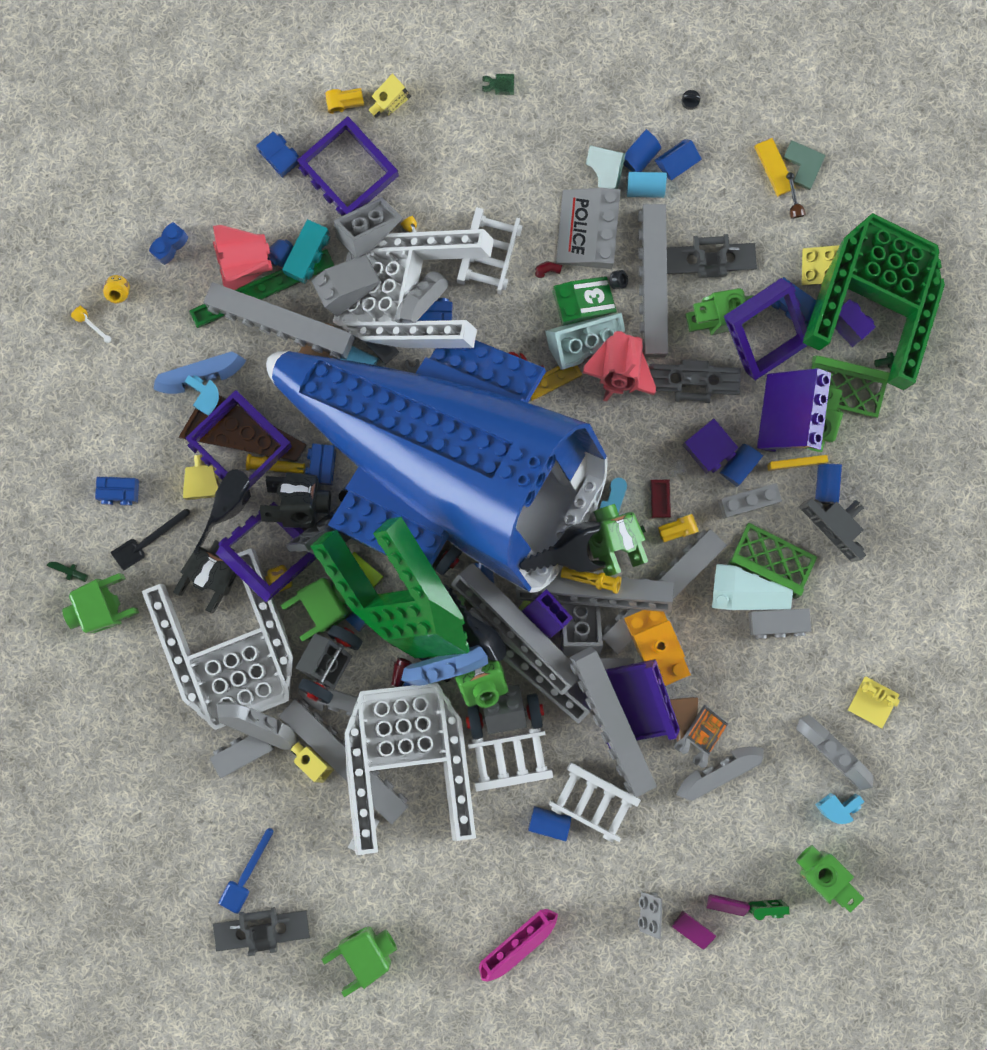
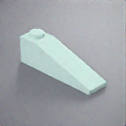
(577, 341)
(746, 591)

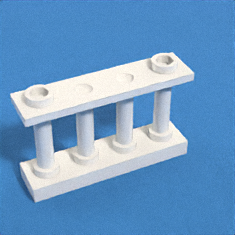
(465, 273)
(523, 775)
(593, 782)

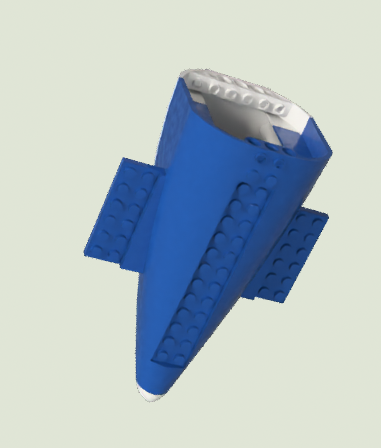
(452, 453)

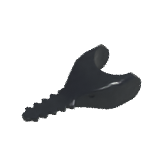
(228, 501)
(568, 551)
(480, 633)

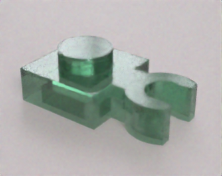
(502, 84)

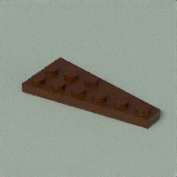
(241, 433)

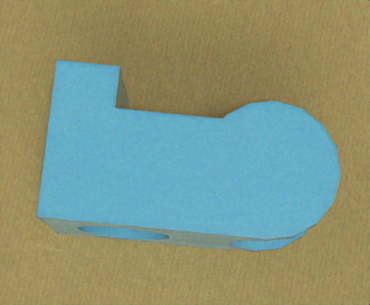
(617, 491)

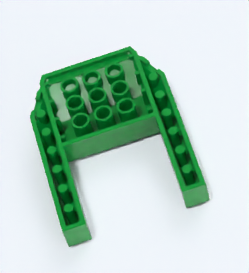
(892, 270)
(414, 620)

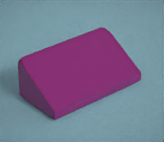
(727, 905)
(693, 930)

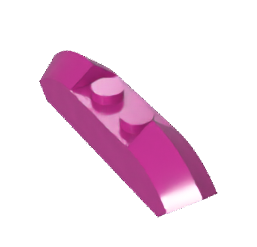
(518, 945)

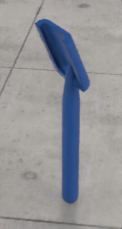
(235, 894)

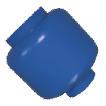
(279, 252)

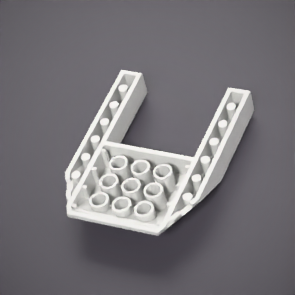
(399, 266)
(242, 670)
(403, 730)

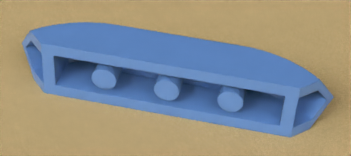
(174, 380)
(444, 667)

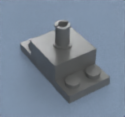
(837, 525)
(308, 537)

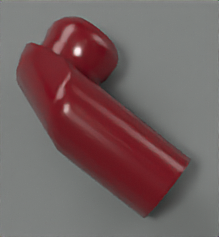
(547, 266)

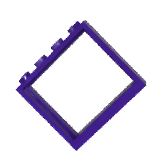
(371, 149)
(752, 307)
(234, 399)
(247, 574)

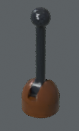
(796, 210)

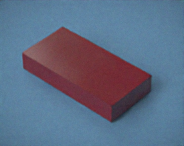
(660, 498)

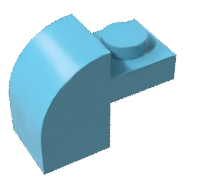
(208, 394)
(838, 812)

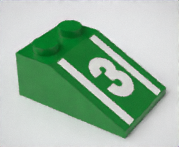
(583, 300)

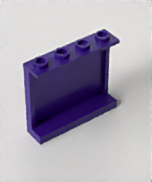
(794, 410)
(644, 700)

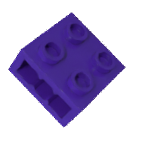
(853, 323)
(710, 446)
(547, 614)

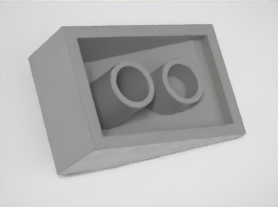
(366, 226)
(345, 284)
(582, 630)

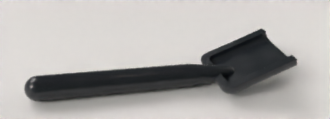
(132, 552)

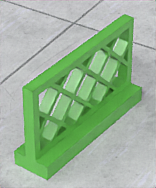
(858, 371)
(770, 575)

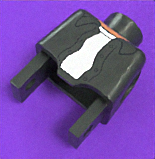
(299, 500)
(207, 572)

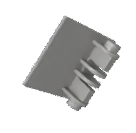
(650, 914)

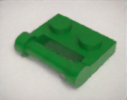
(772, 908)

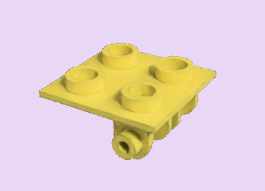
(816, 263)
(873, 702)

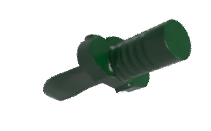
(885, 361)
(71, 572)

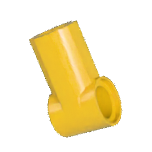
(341, 100)
(682, 527)

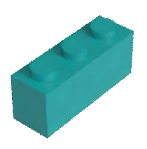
(306, 251)

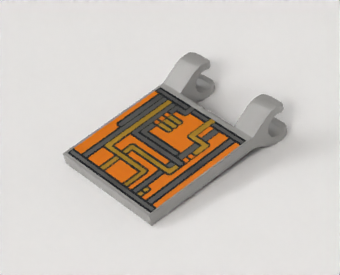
(703, 734)

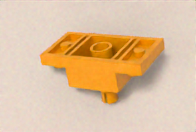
(657, 640)

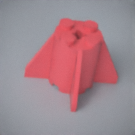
(240, 255)
(621, 366)

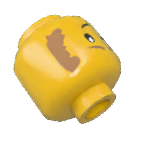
(116, 289)
(274, 573)

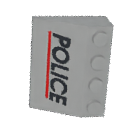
(588, 227)

